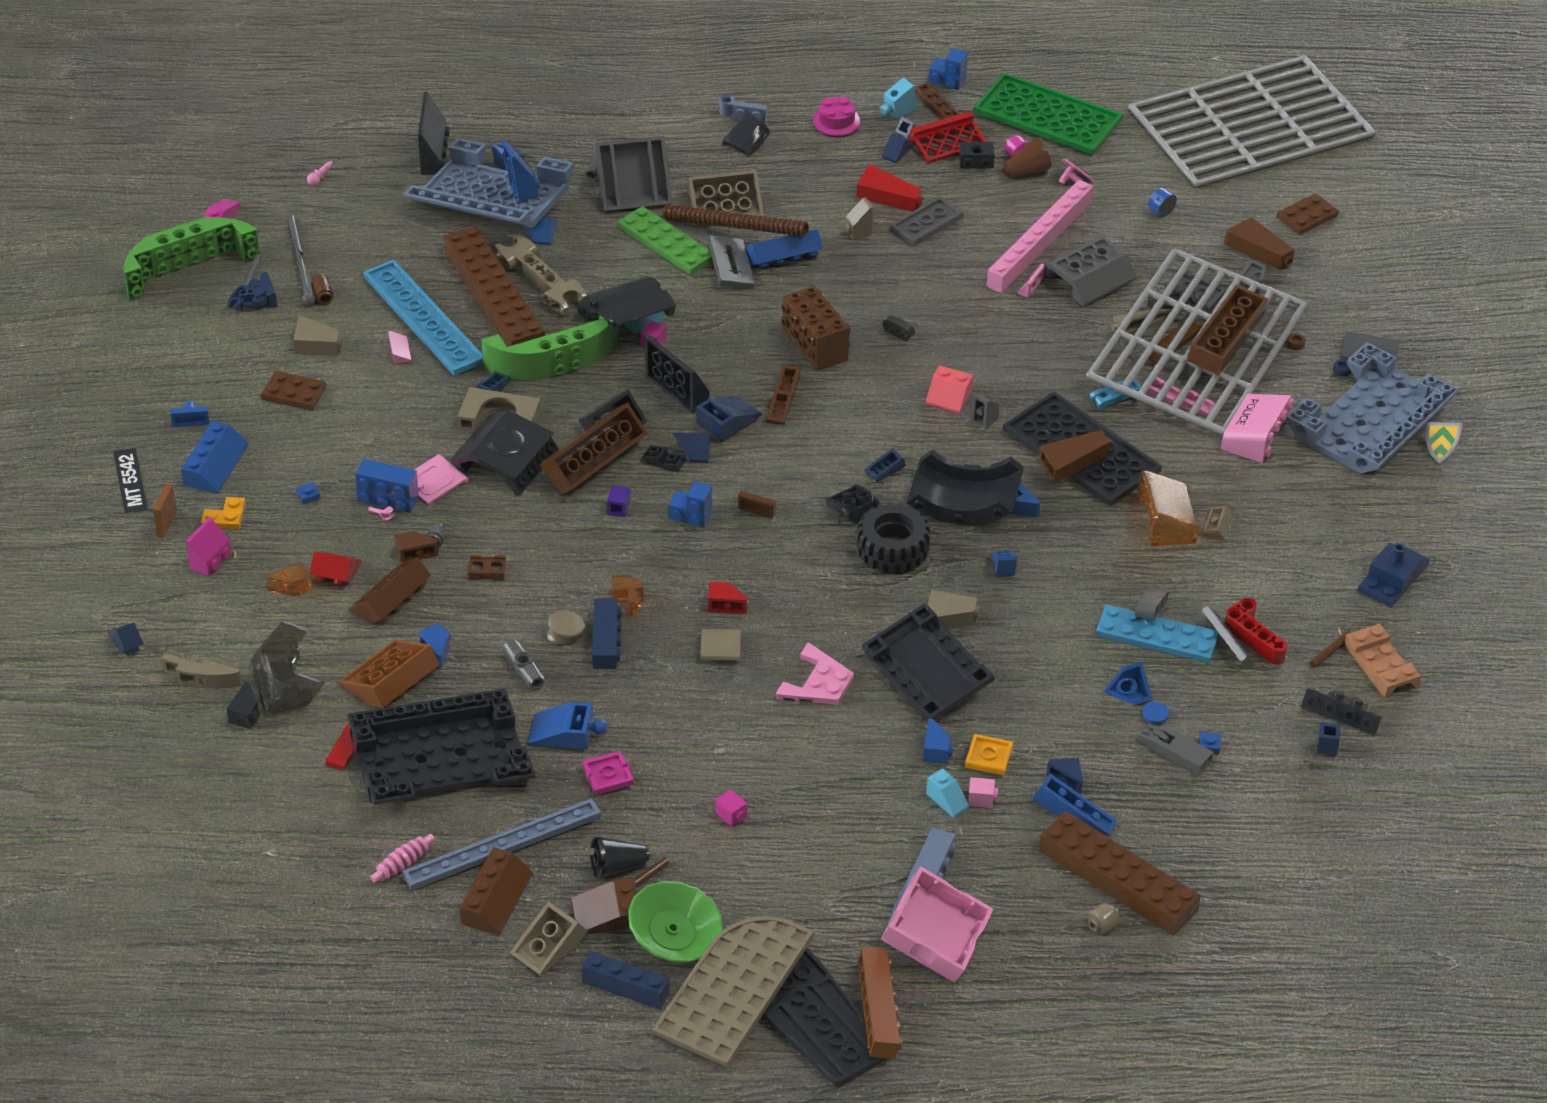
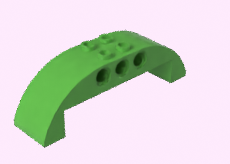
(551, 353)

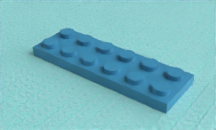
(1158, 635)

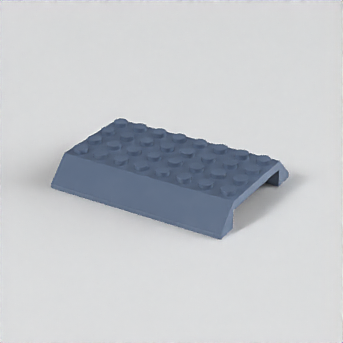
(486, 191)

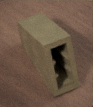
(316, 338)
(954, 609)

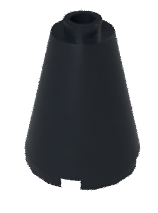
(616, 856)

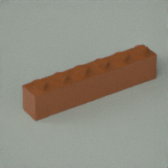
(878, 1003)

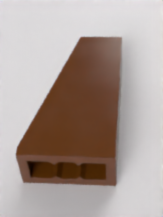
(1260, 243)
(1073, 454)

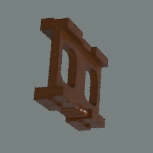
(486, 572)

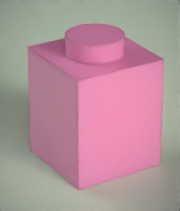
(982, 792)

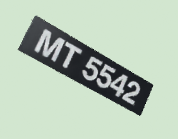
(130, 480)

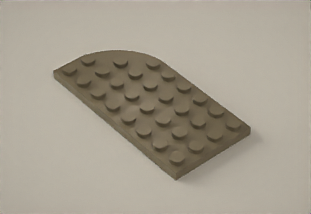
(732, 986)

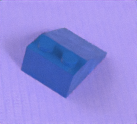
(520, 176)

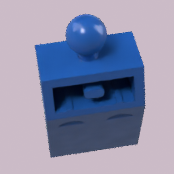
(566, 726)

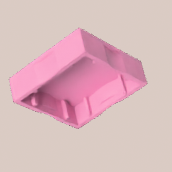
(937, 924)

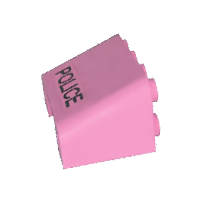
(1255, 424)

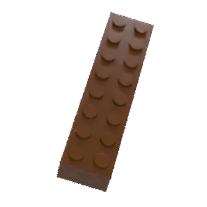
(1119, 873)

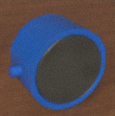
(1162, 202)

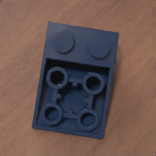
(725, 415)

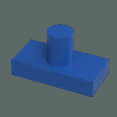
(189, 415)

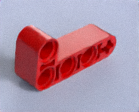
(1244, 626)

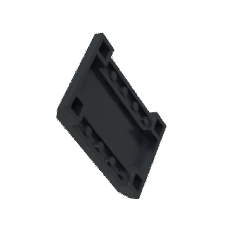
(926, 663)

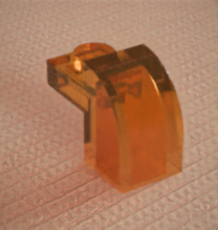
(628, 589)

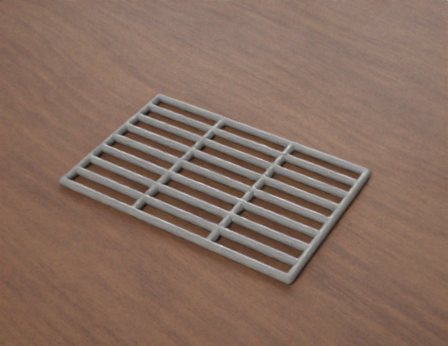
(1270, 101)
(1169, 352)

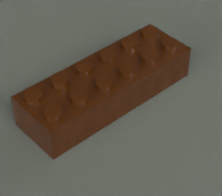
(1227, 329)
(593, 449)

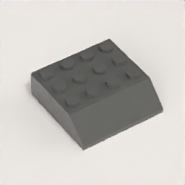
(633, 173)

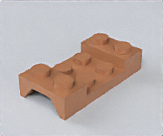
(1380, 659)

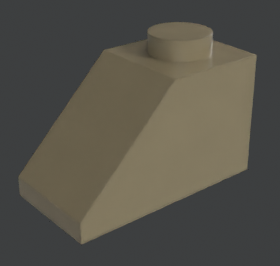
(859, 220)

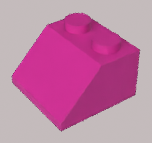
(207, 548)

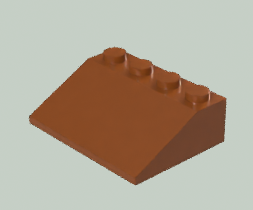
(390, 672)

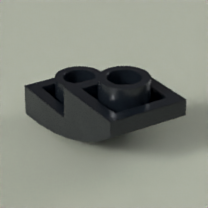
(661, 458)

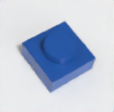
(308, 493)
(1211, 741)

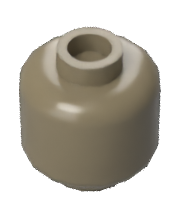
(1103, 918)

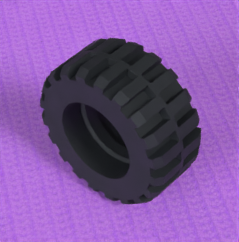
(893, 521)

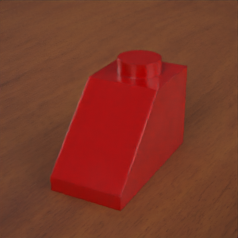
(726, 598)

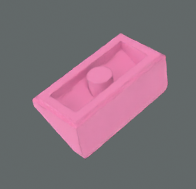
(1032, 281)
(399, 348)

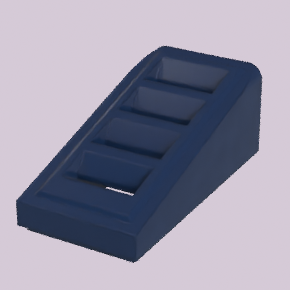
(490, 383)
(891, 455)

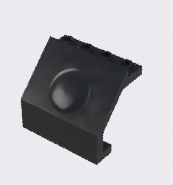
(508, 447)

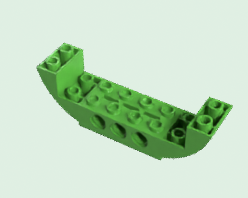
(187, 246)

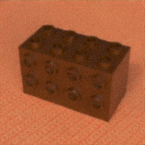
(815, 328)

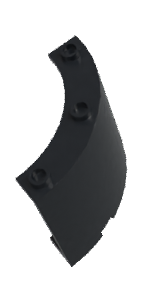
(628, 302)
(964, 492)

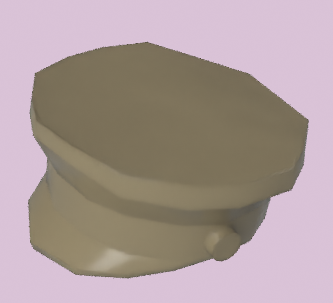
(564, 627)

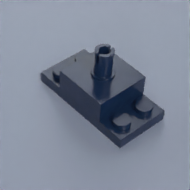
(1392, 573)

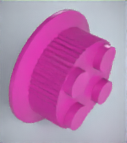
(836, 117)

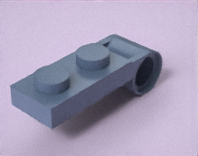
(737, 109)

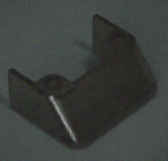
(274, 673)

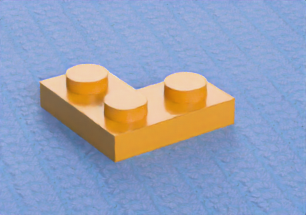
(230, 516)

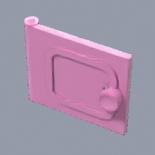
(438, 479)

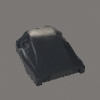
(747, 135)
(853, 502)

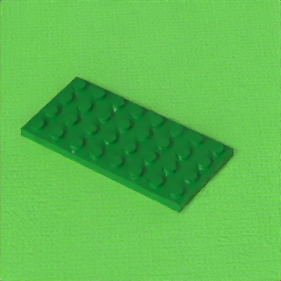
(1048, 113)

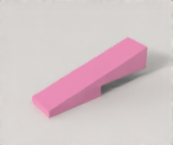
(1173, 394)

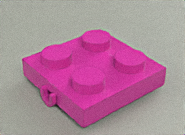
(608, 773)

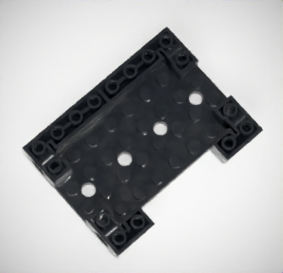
(436, 734)

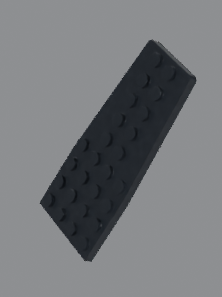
(821, 1022)

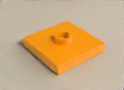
(989, 754)

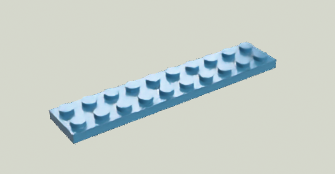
(424, 317)

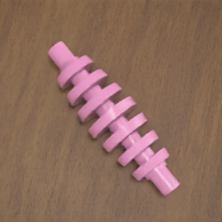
(402, 858)

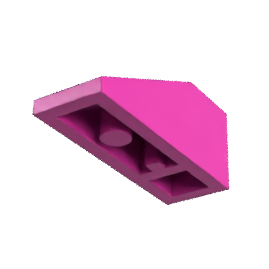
(223, 209)

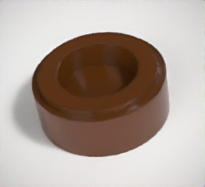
(1296, 342)

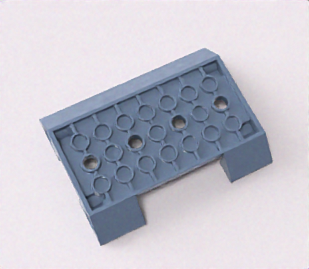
(1382, 428)

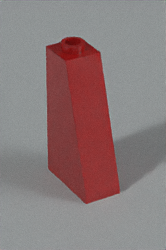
(888, 189)

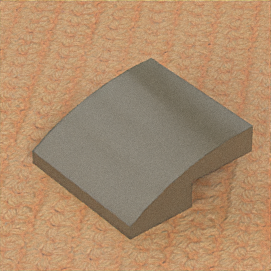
(720, 644)

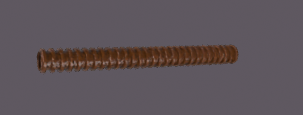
(735, 220)

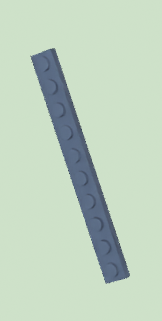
(509, 840)

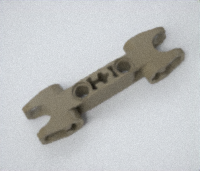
(555, 290)

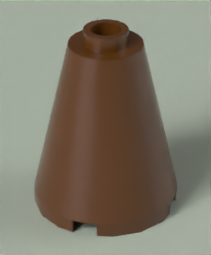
(1027, 161)

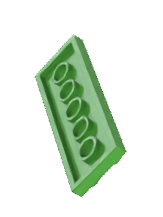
(665, 240)

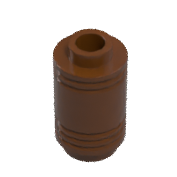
(322, 288)

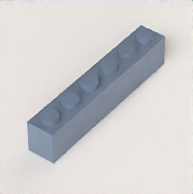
(933, 856)

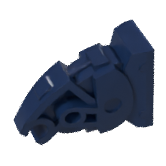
(255, 294)

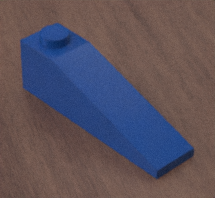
(1059, 797)

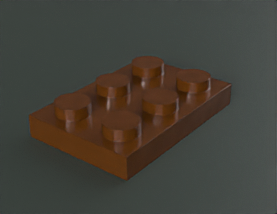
(1307, 213)
(293, 390)

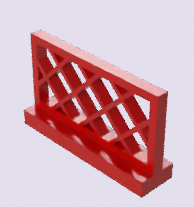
(943, 128)

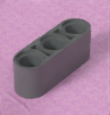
(1151, 603)

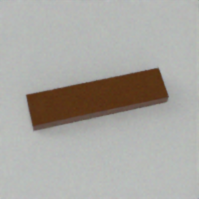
(935, 101)
(1165, 342)

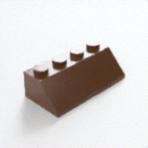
(391, 591)
(495, 892)

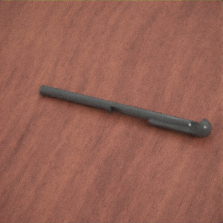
(309, 297)

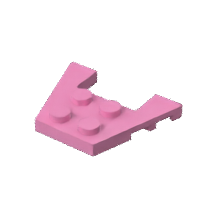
(825, 684)

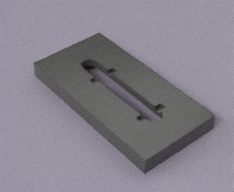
(722, 266)

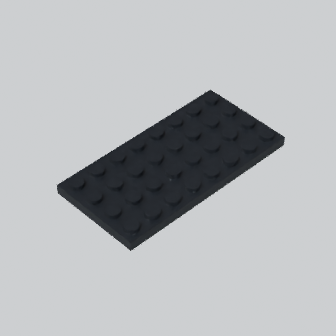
(1059, 419)

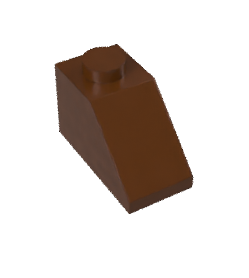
(414, 544)

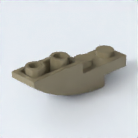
(204, 675)

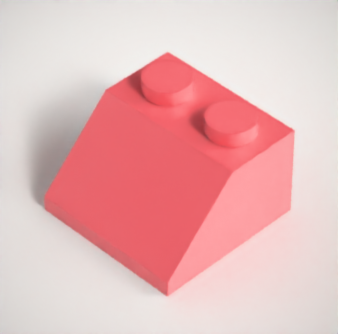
(949, 389)

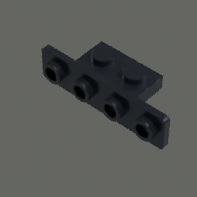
(1343, 709)

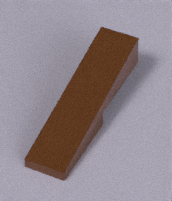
(784, 394)

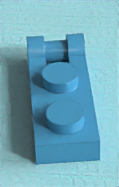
(1111, 396)

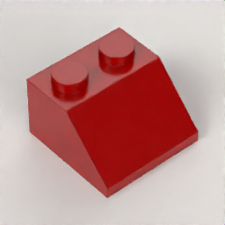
(334, 566)

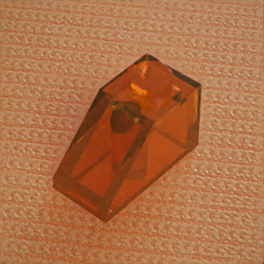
(289, 580)

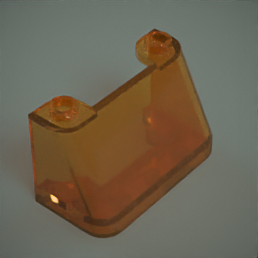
(1168, 510)

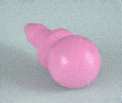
(314, 178)

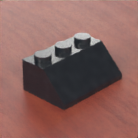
(610, 405)

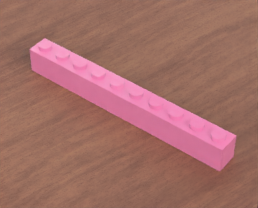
(1039, 236)

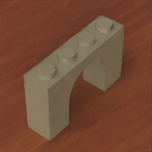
(481, 402)

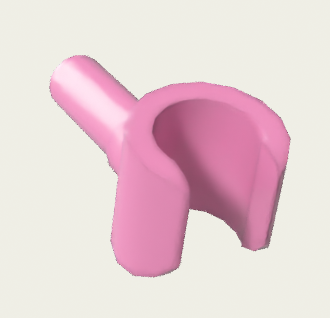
(385, 514)

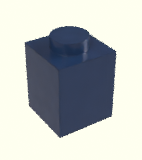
(1328, 738)

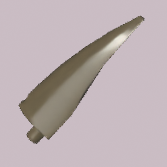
(1139, 318)

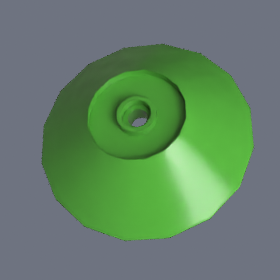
(677, 908)

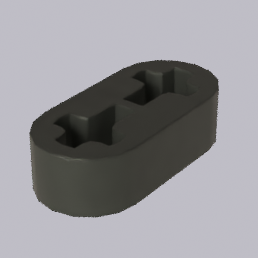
(898, 327)

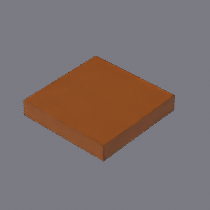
(164, 510)

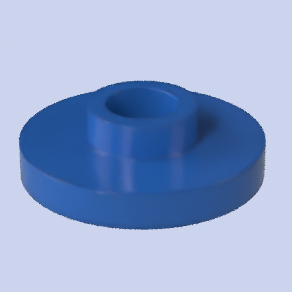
(1155, 712)

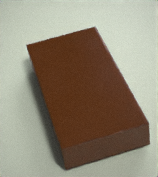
(756, 504)

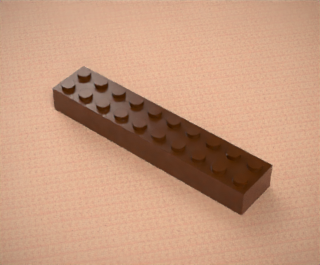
(492, 287)

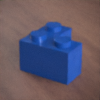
(950, 71)
(693, 506)

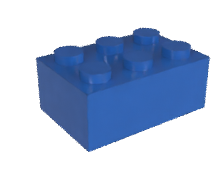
(387, 485)

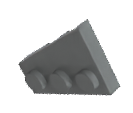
(1200, 290)

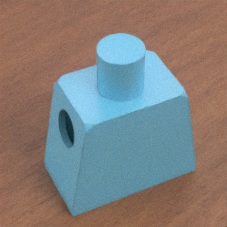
(899, 99)

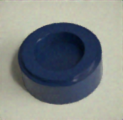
(1341, 368)

